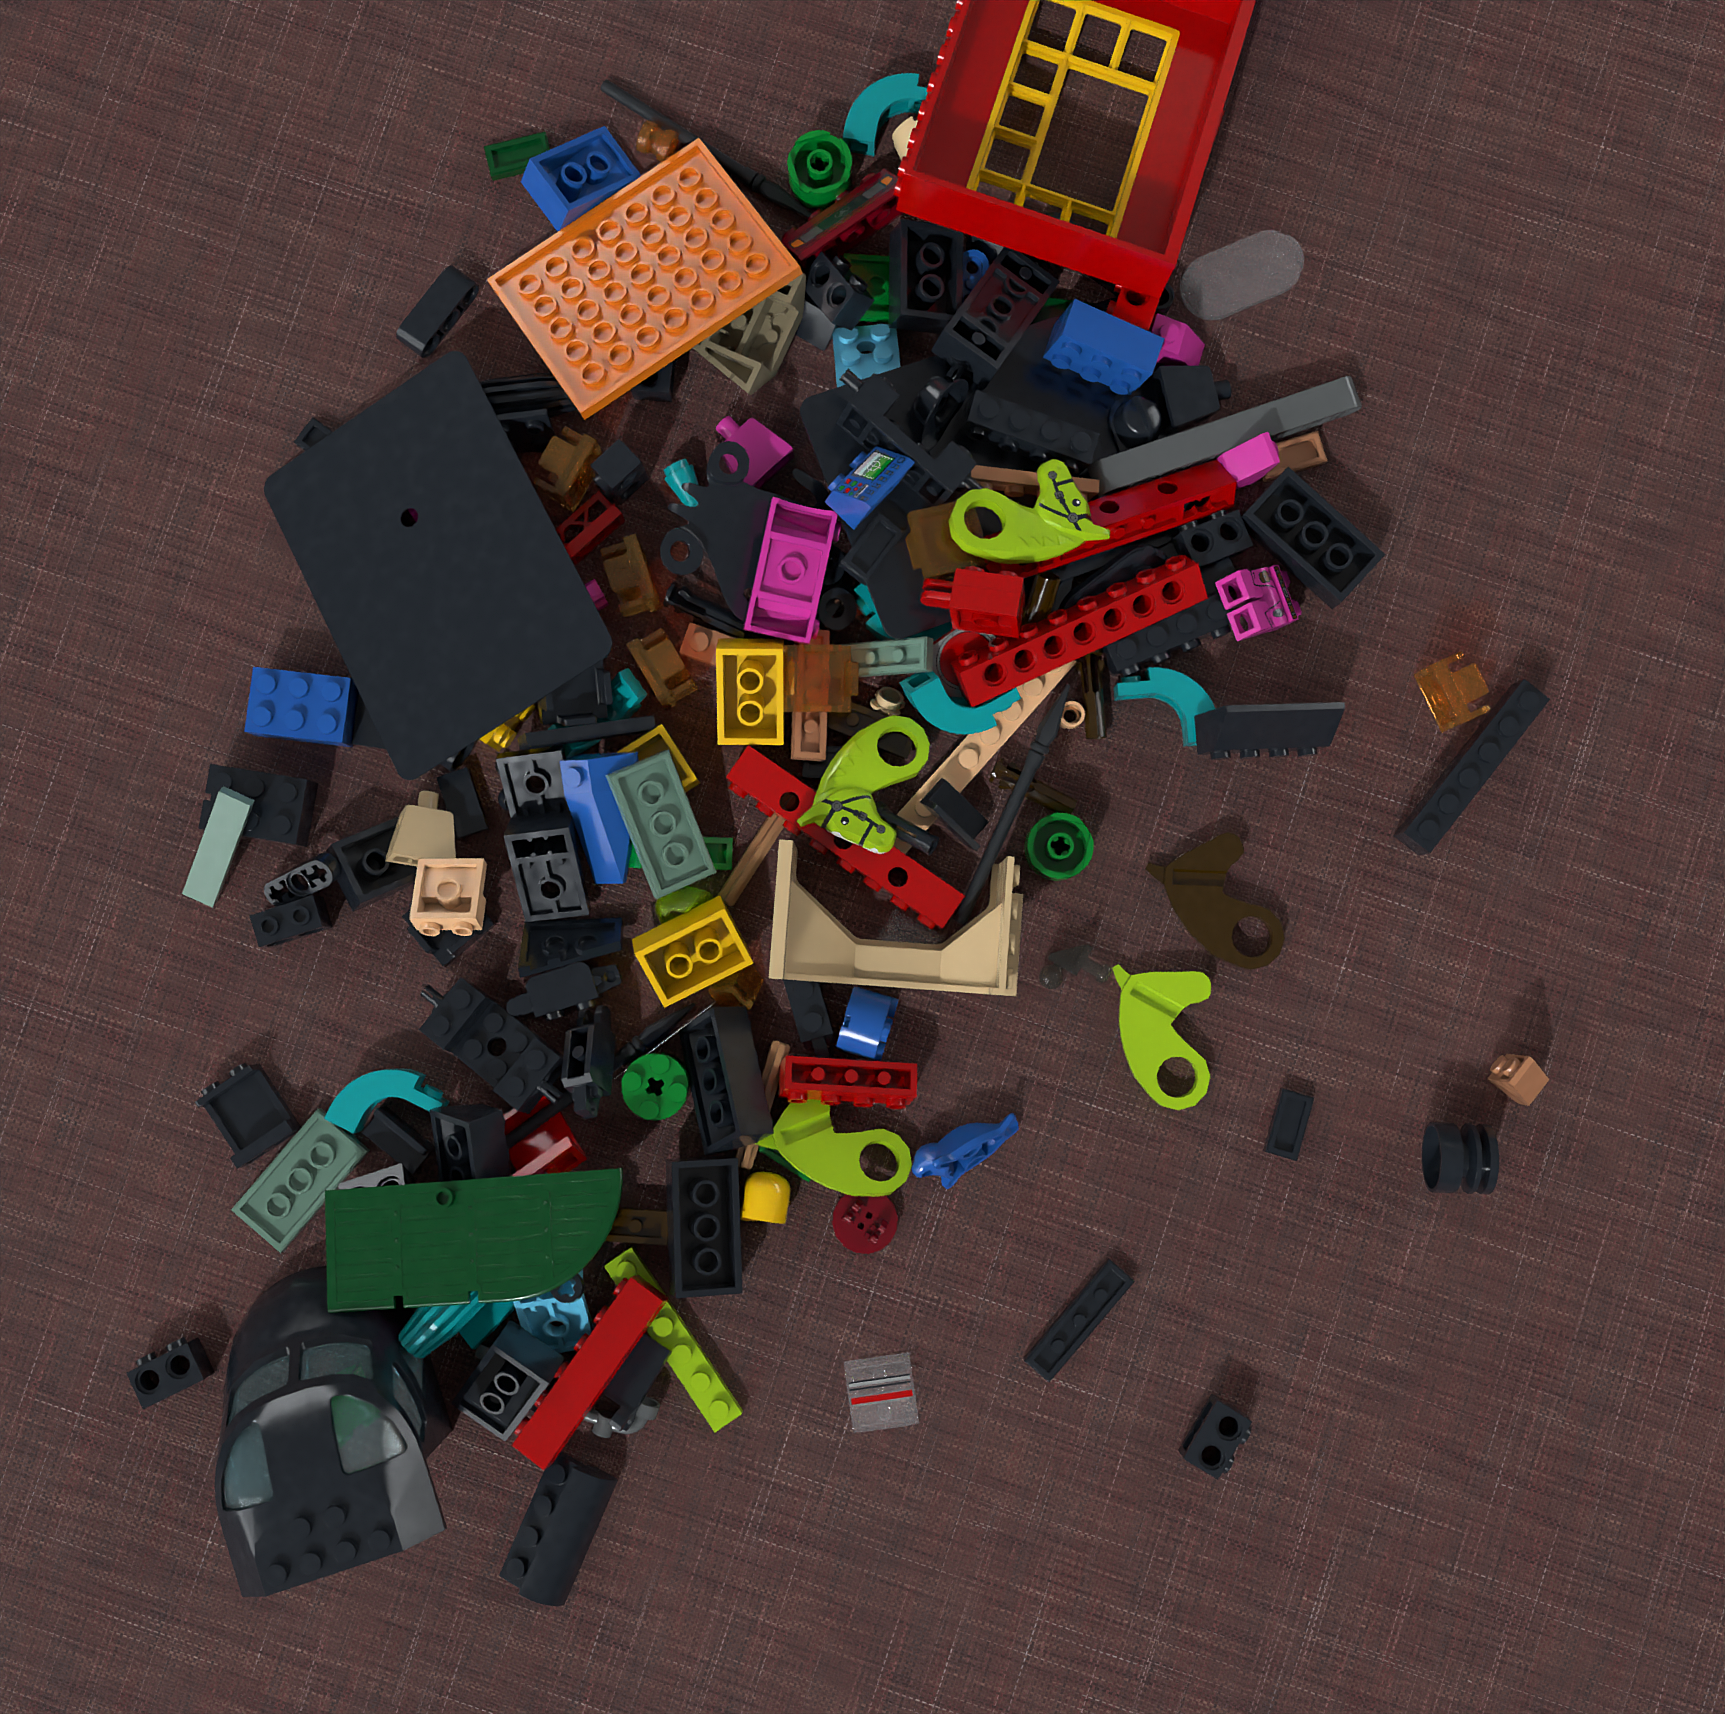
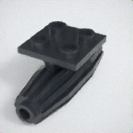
(526, 406)

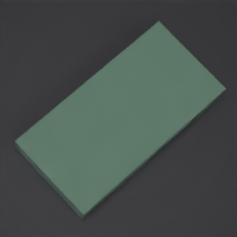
(661, 823)
(296, 1180)

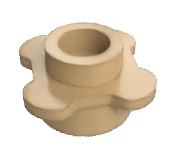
(888, 701)

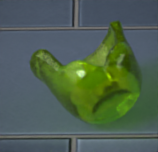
(680, 901)

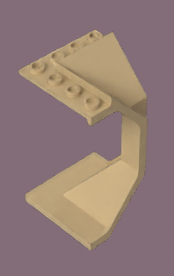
(818, 948)

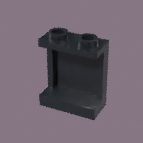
(249, 1113)

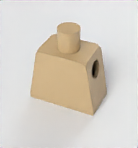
(422, 832)

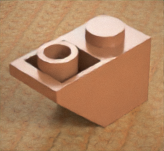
(1518, 1077)

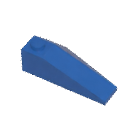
(597, 813)

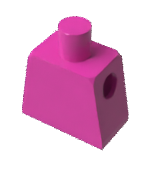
(764, 448)

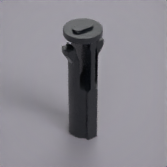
(701, 608)

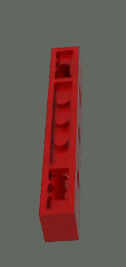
(1144, 512)
(922, 892)

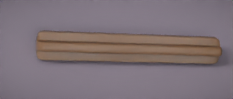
(756, 852)
(770, 1078)

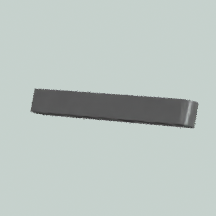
(1214, 438)

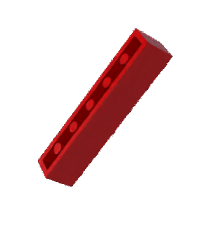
(589, 1372)

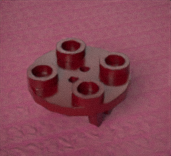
(876, 1231)

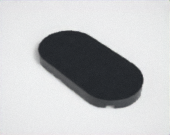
(1119, 569)

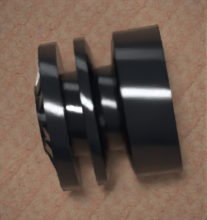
(1460, 1158)

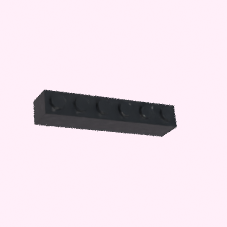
(1471, 767)

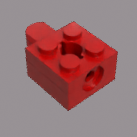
(979, 600)

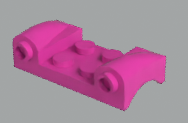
(791, 571)

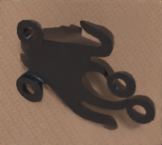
(730, 533)

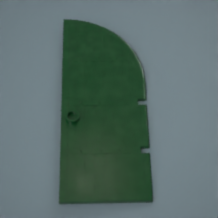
(464, 1236)

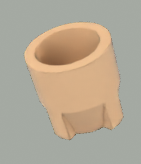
(1079, 712)

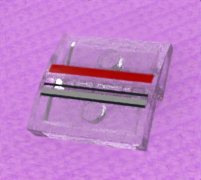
(881, 1392)

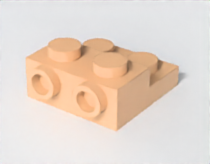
(449, 896)

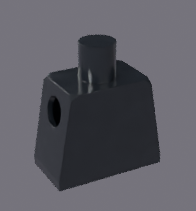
(1187, 395)

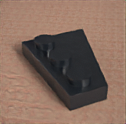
(565, 942)

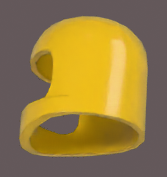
(765, 1198)

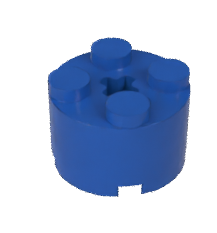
(867, 1024)

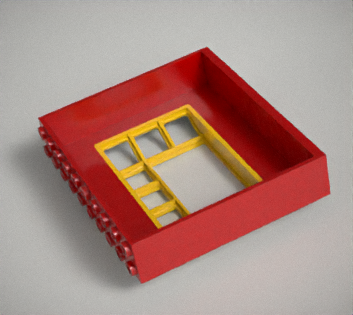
(1165, 163)

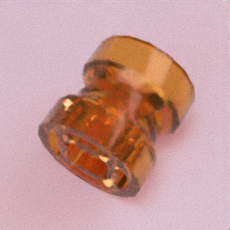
(657, 141)

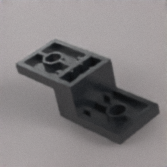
(542, 835)

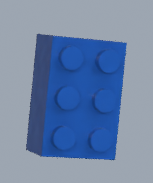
(1103, 348)
(301, 707)

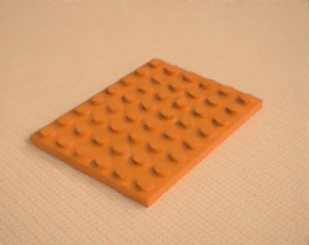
(643, 277)

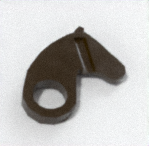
(1197, 898)

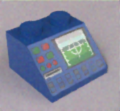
(866, 484)

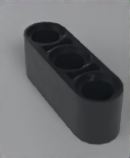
(437, 311)

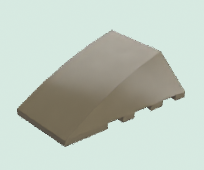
(757, 341)

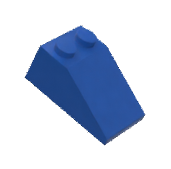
(578, 176)

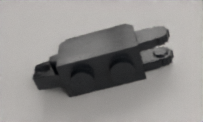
(564, 988)
(810, 1015)
(589, 1060)

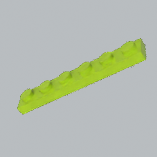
(687, 1356)

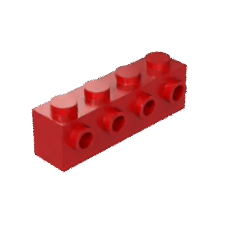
(847, 1080)

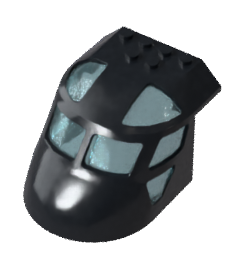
(325, 1443)

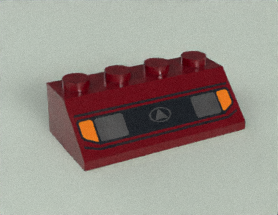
(846, 222)

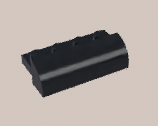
(558, 1530)

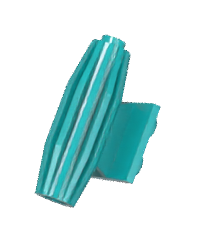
(435, 1325)

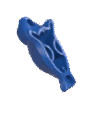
(962, 1149)

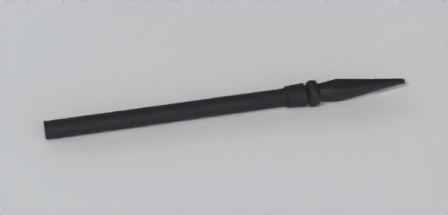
(745, 174)
(1045, 735)
(651, 1035)

